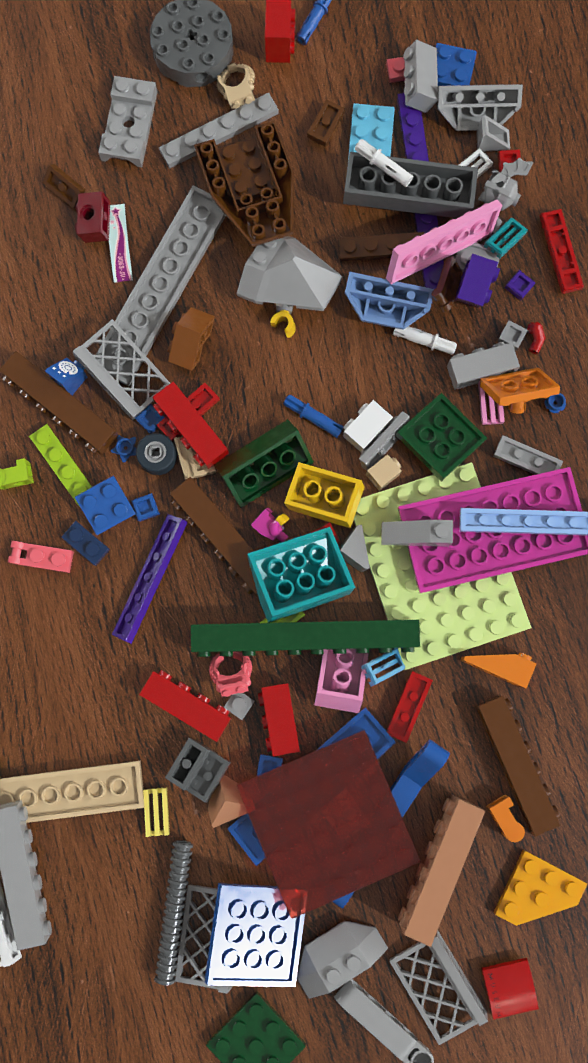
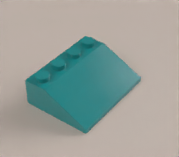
(300, 574)

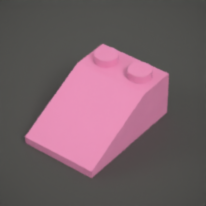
(341, 680)

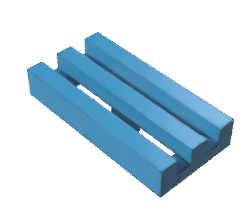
(371, 673)

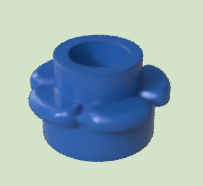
(561, 403)

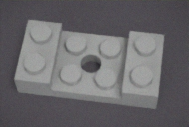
(130, 101)

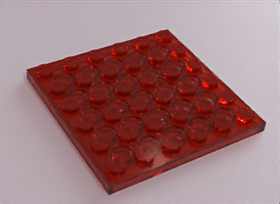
(328, 824)

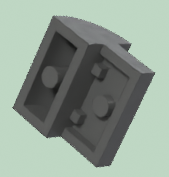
(198, 769)

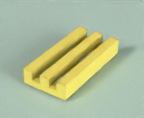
(157, 832)

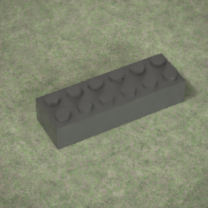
(434, 190)

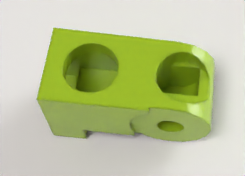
(16, 475)

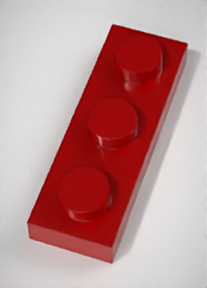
(201, 399)
(409, 706)

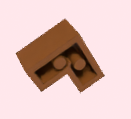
(189, 338)

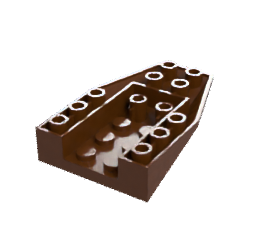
(252, 184)

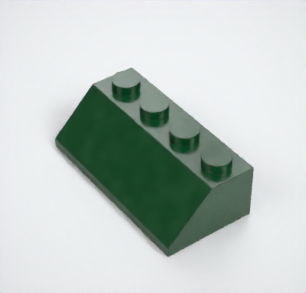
(263, 463)

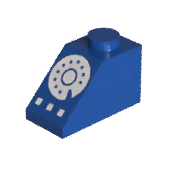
(67, 374)

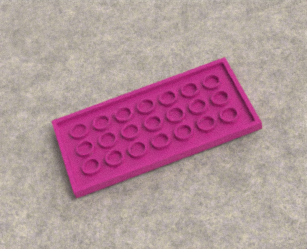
(491, 554)

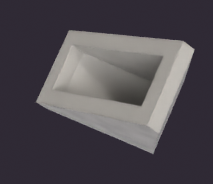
(492, 135)
(354, 549)

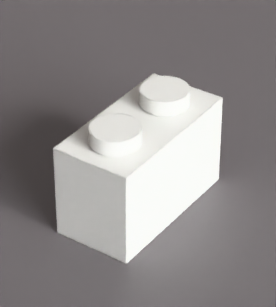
(367, 425)

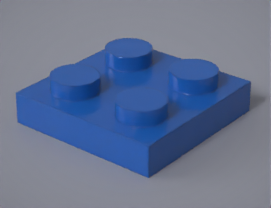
(454, 65)
(105, 505)

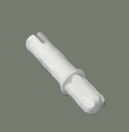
(382, 161)
(427, 339)

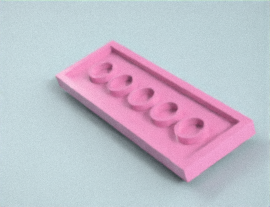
(443, 241)

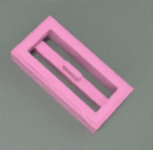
(492, 420)

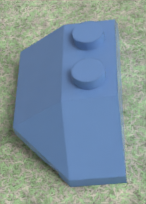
(386, 303)

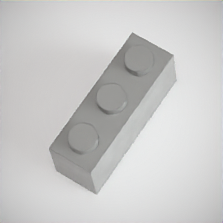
(421, 76)
(482, 363)

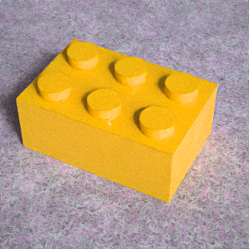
(324, 495)

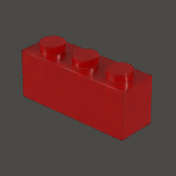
(279, 720)

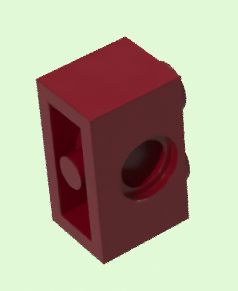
(96, 228)

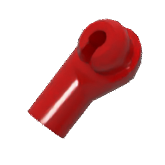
(538, 335)

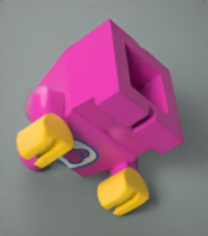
(270, 526)

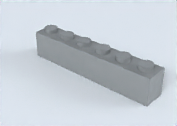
(21, 878)

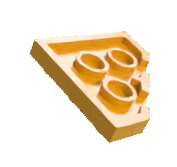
(537, 891)

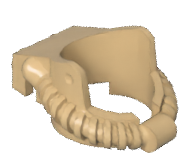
(238, 94)

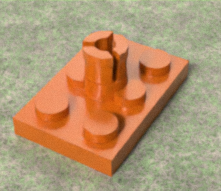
(519, 387)

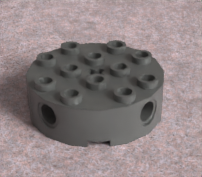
(191, 42)

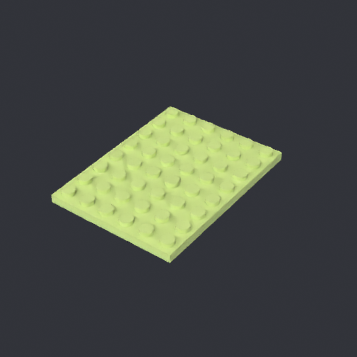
(450, 616)

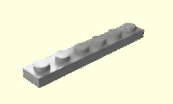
(219, 129)

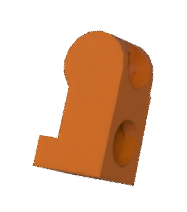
(504, 819)

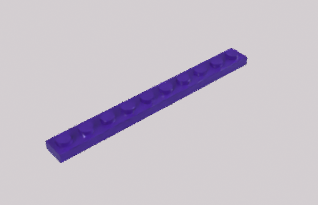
(416, 149)

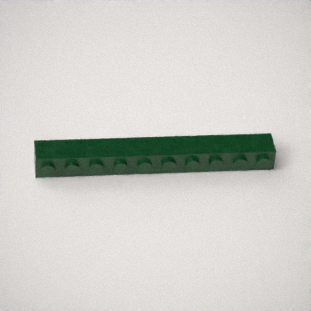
(305, 636)

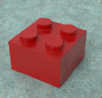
(279, 31)

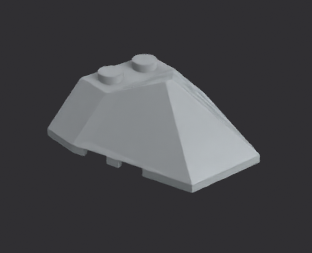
(289, 275)

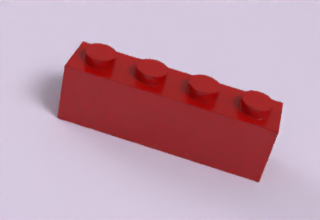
(190, 425)
(186, 706)

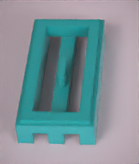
(496, 247)

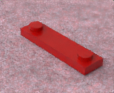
(561, 251)

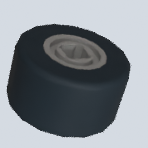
(161, 460)

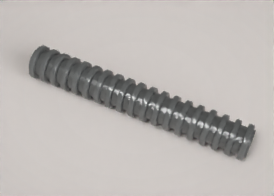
(173, 913)

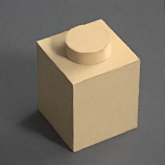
(384, 472)

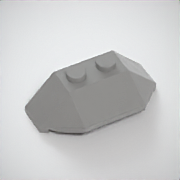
(468, 103)
(338, 957)

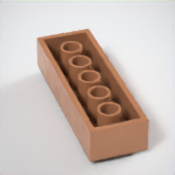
(440, 869)

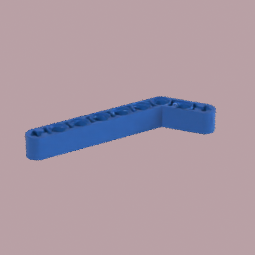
(410, 781)

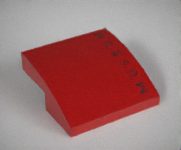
(510, 988)

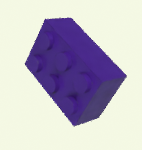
(476, 281)

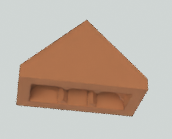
(225, 802)

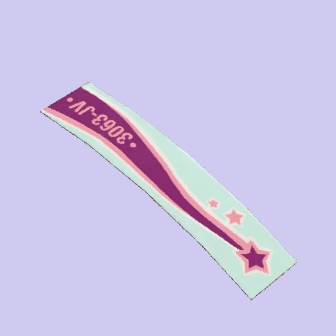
(119, 244)

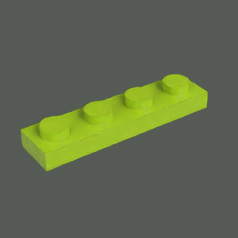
(60, 461)

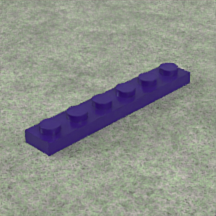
(149, 578)

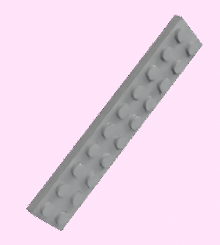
(164, 279)

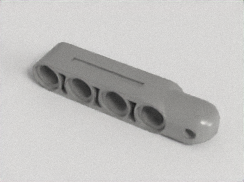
(382, 1024)

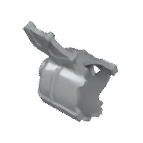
(503, 187)

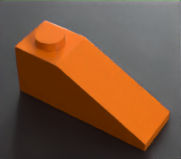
(510, 667)

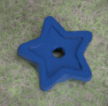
(119, 448)

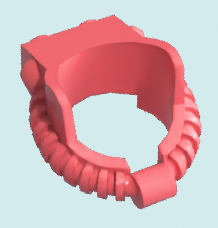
(235, 683)

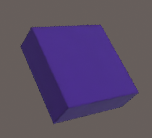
(520, 285)

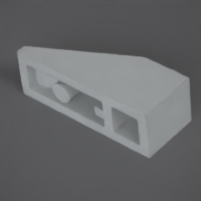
(417, 533)

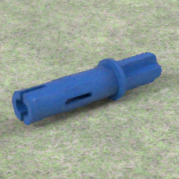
(312, 20)
(313, 416)

